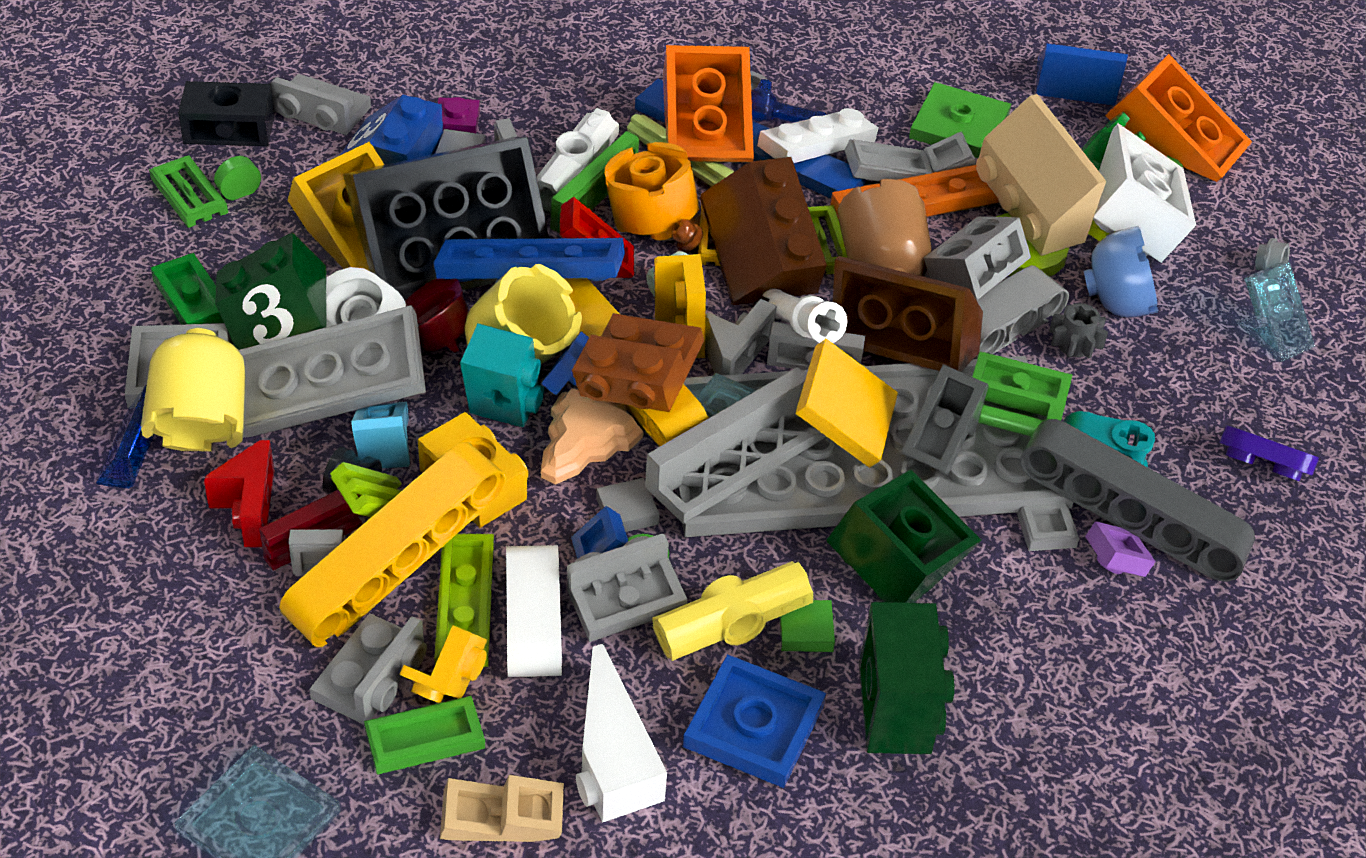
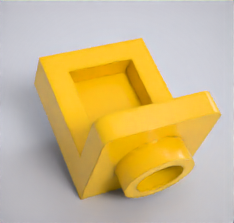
(457, 664)

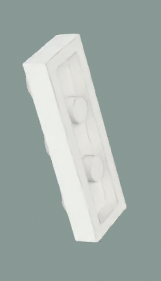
(817, 135)

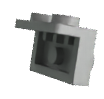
(624, 586)

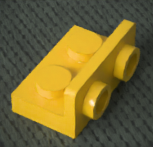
(680, 291)

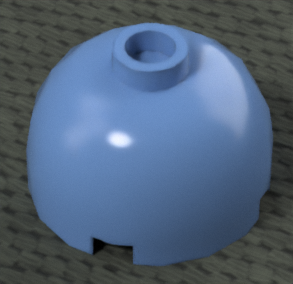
(1122, 275)

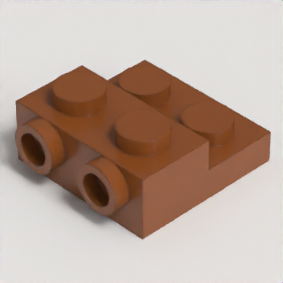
(637, 362)

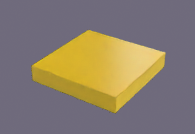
(847, 403)

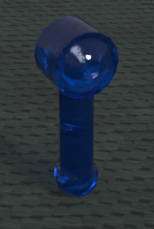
(766, 106)

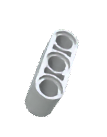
(1018, 307)

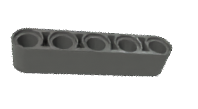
(1138, 500)

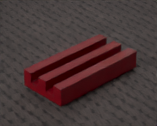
(323, 514)

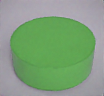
(237, 178)

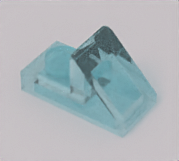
(1279, 313)

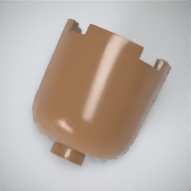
(886, 226)

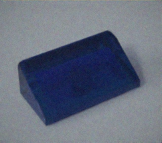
(127, 449)

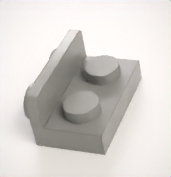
(319, 103)
(368, 667)

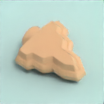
(584, 434)

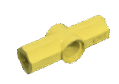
(733, 610)

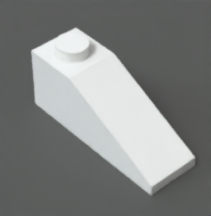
(618, 757)

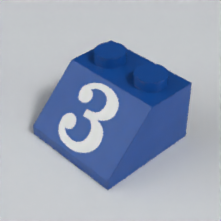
(401, 130)

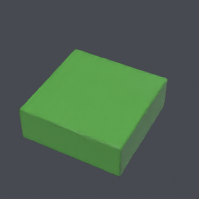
(808, 628)

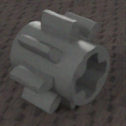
(1078, 330)

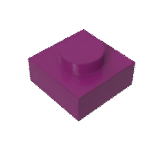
(460, 114)

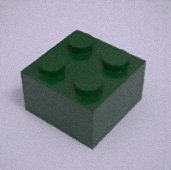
(904, 678)

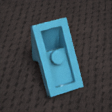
(382, 433)

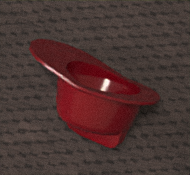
(440, 314)

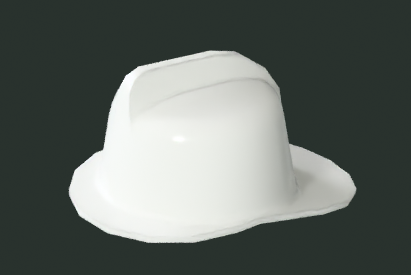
(358, 294)

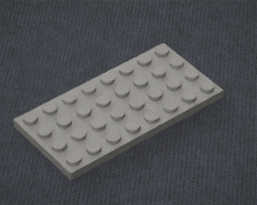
(826, 479)

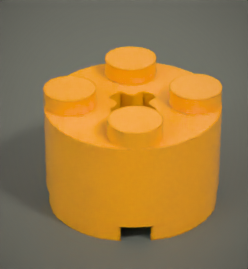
(651, 189)

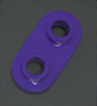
(1287, 460)

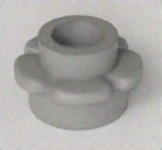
(1271, 254)

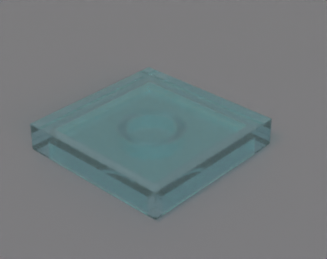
(258, 811)

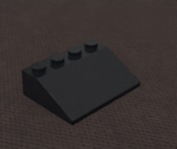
(462, 193)

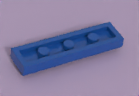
(492, 258)

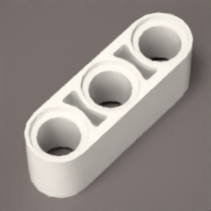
(533, 611)

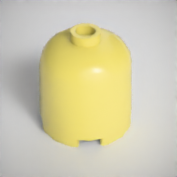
(529, 304)
(195, 392)

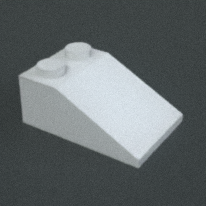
(1144, 192)

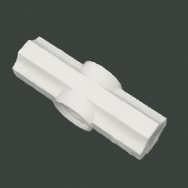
(575, 152)

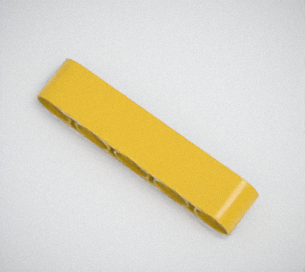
(392, 544)

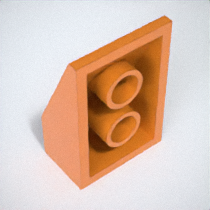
(709, 102)
(1182, 120)

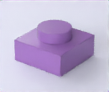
(1119, 550)

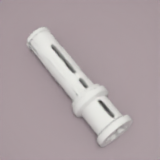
(809, 315)

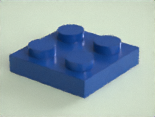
(754, 720)

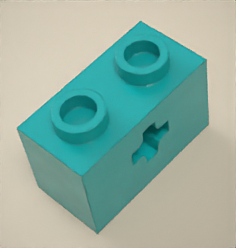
(501, 375)

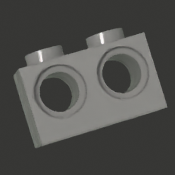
(980, 254)

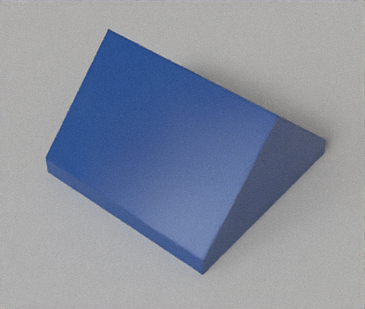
(1080, 74)

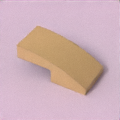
(517, 812)

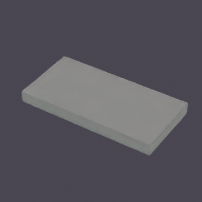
(332, 371)

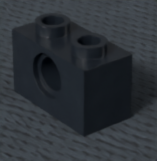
(226, 113)

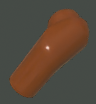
(688, 233)

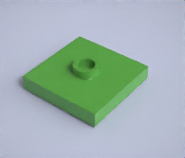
(956, 110)

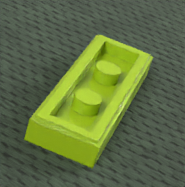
(465, 588)

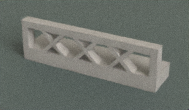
(720, 441)

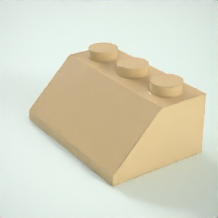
(1041, 177)

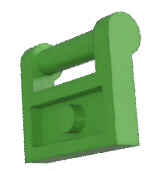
(1022, 388)

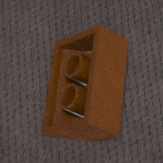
(764, 232)
(908, 315)

